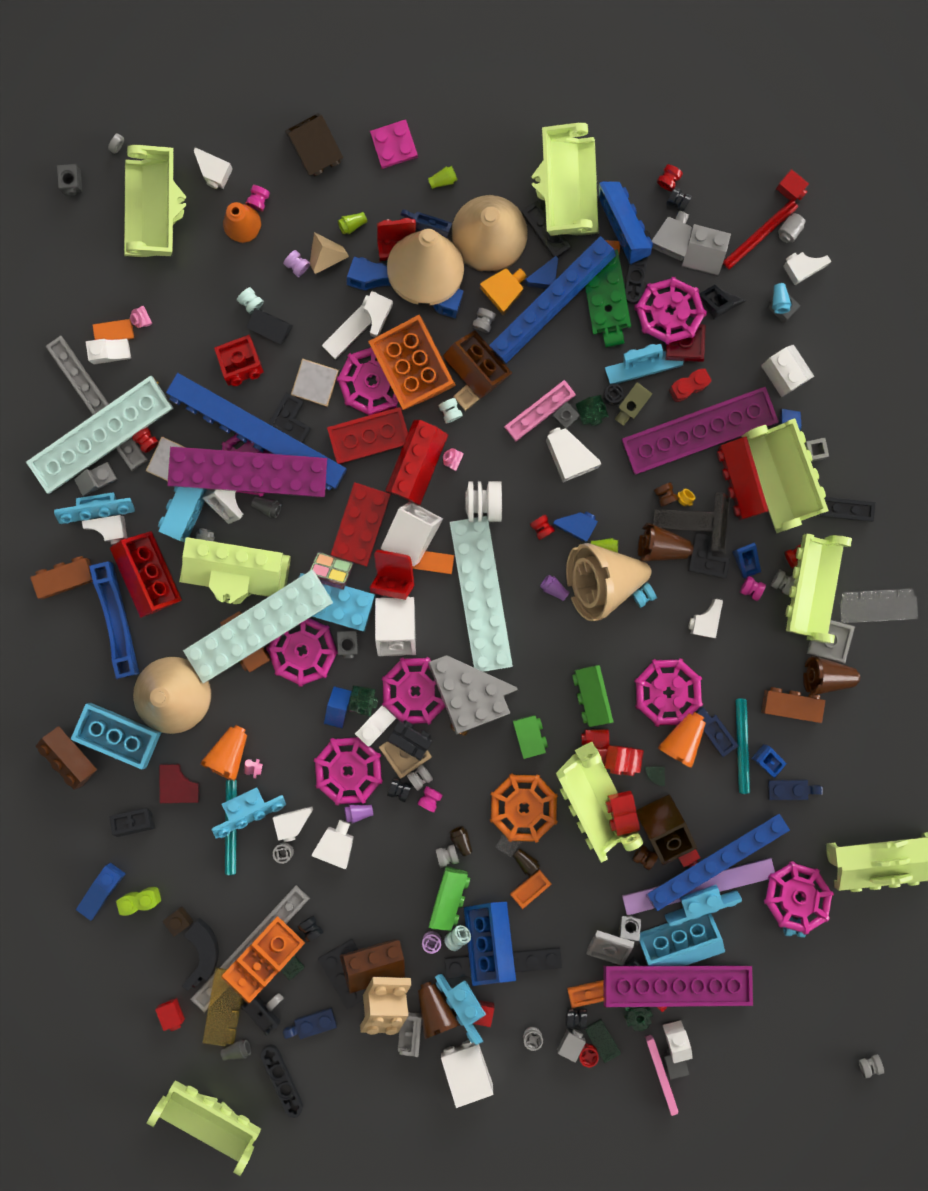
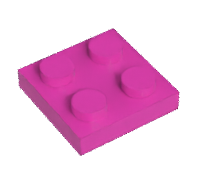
(394, 144)

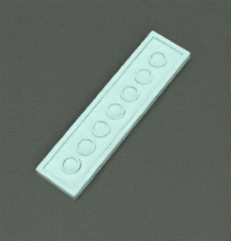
(99, 434)
(481, 594)
(258, 626)

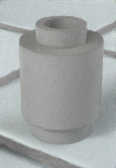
(791, 228)

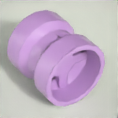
(297, 264)
(431, 938)

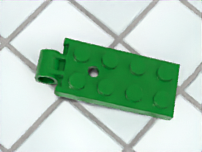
(605, 290)

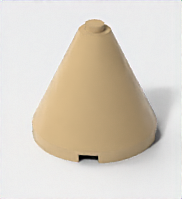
(489, 233)
(425, 268)
(602, 579)
(171, 695)

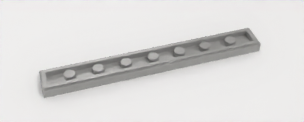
(91, 395)
(284, 910)

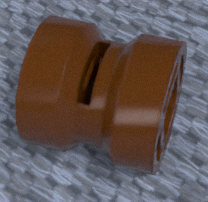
(666, 499)
(645, 857)

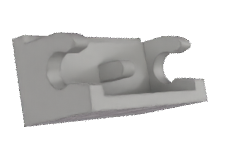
(410, 1035)

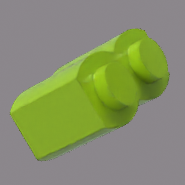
(137, 901)

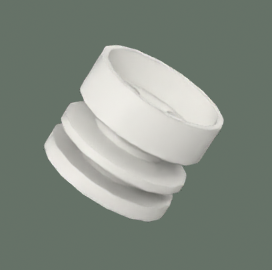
(484, 501)

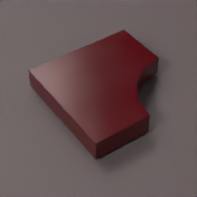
(689, 348)
(175, 786)

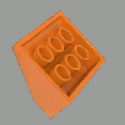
(412, 362)

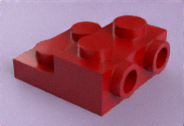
(239, 361)

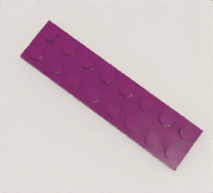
(699, 430)
(247, 472)
(677, 986)

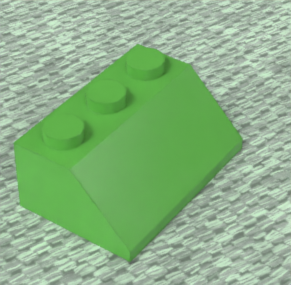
(592, 696)
(449, 899)

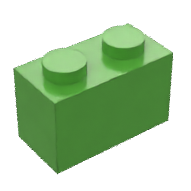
(529, 736)

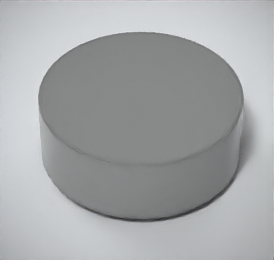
(116, 143)
(274, 1002)

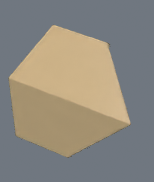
(325, 253)

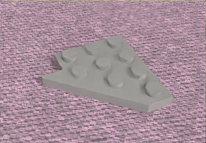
(469, 694)

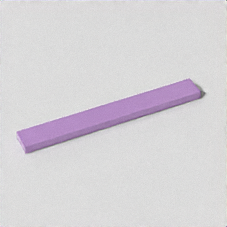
(726, 880)

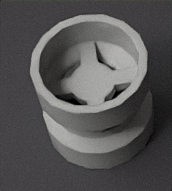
(484, 320)
(782, 582)
(416, 780)
(285, 850)
(445, 856)
(534, 1042)
(871, 1066)

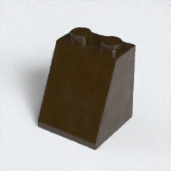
(314, 144)
(666, 829)

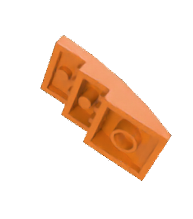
(262, 959)

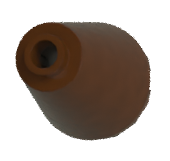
(661, 544)
(828, 676)
(435, 1011)

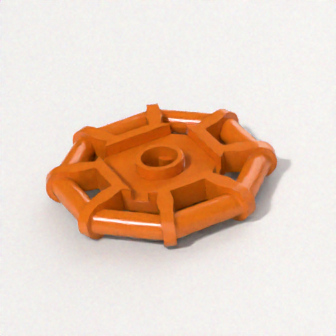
(523, 819)

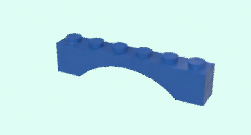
(369, 275)
(121, 644)

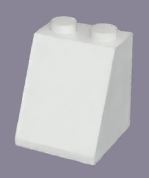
(787, 370)
(570, 454)
(411, 531)
(395, 626)
(466, 1073)

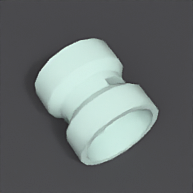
(250, 300)
(452, 411)
(457, 938)

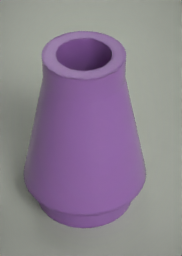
(554, 587)
(357, 812)

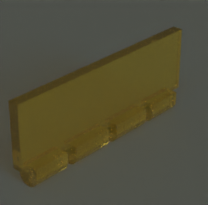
(220, 1012)

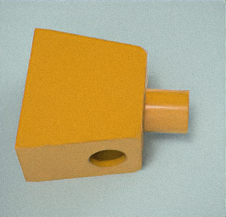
(504, 288)

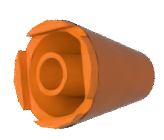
(241, 222)
(684, 739)
(227, 753)

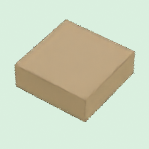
(466, 398)

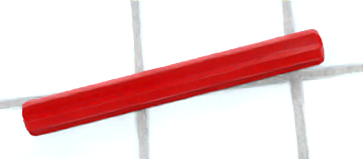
(760, 234)

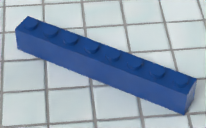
(553, 299)
(717, 862)

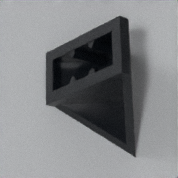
(719, 301)

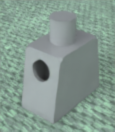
(673, 236)

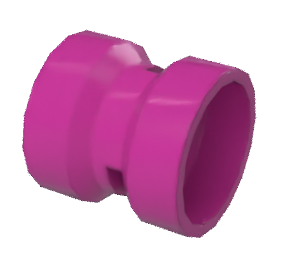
(257, 197)
(752, 588)
(430, 799)

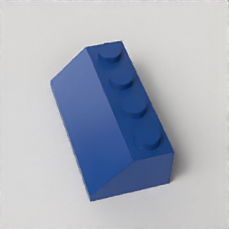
(624, 221)
(490, 943)

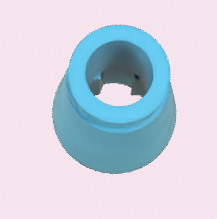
(781, 300)

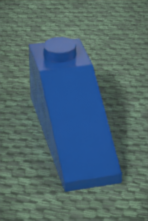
(100, 891)

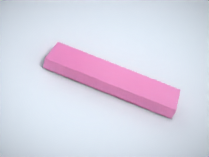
(539, 411)
(661, 1075)

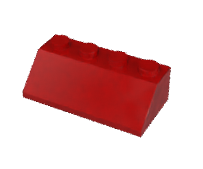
(417, 461)
(742, 478)
(145, 573)

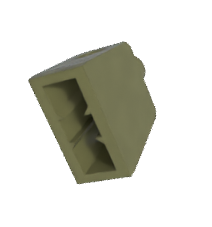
(639, 396)

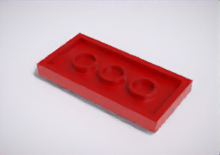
(368, 435)
(360, 524)

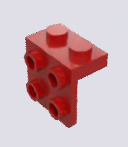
(390, 233)
(393, 575)

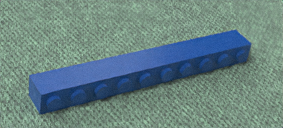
(245, 425)

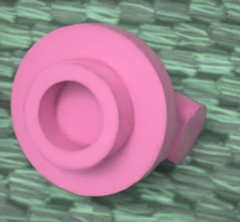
(140, 317)
(452, 458)
(253, 768)

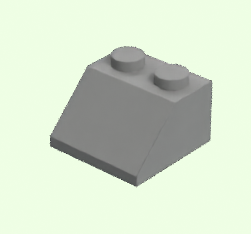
(706, 250)

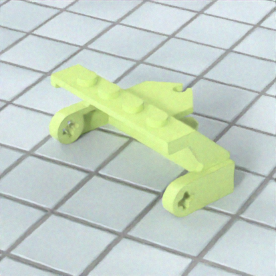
(568, 180)
(150, 202)
(786, 474)
(233, 570)
(815, 586)
(588, 787)
(880, 864)
(208, 1122)

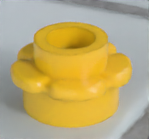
(686, 497)

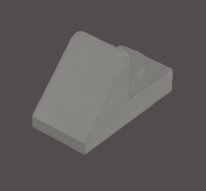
(95, 479)

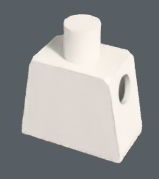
(335, 845)

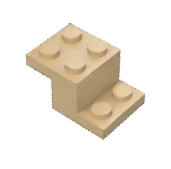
(385, 1005)

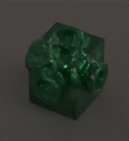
(592, 410)
(362, 700)
(641, 1023)

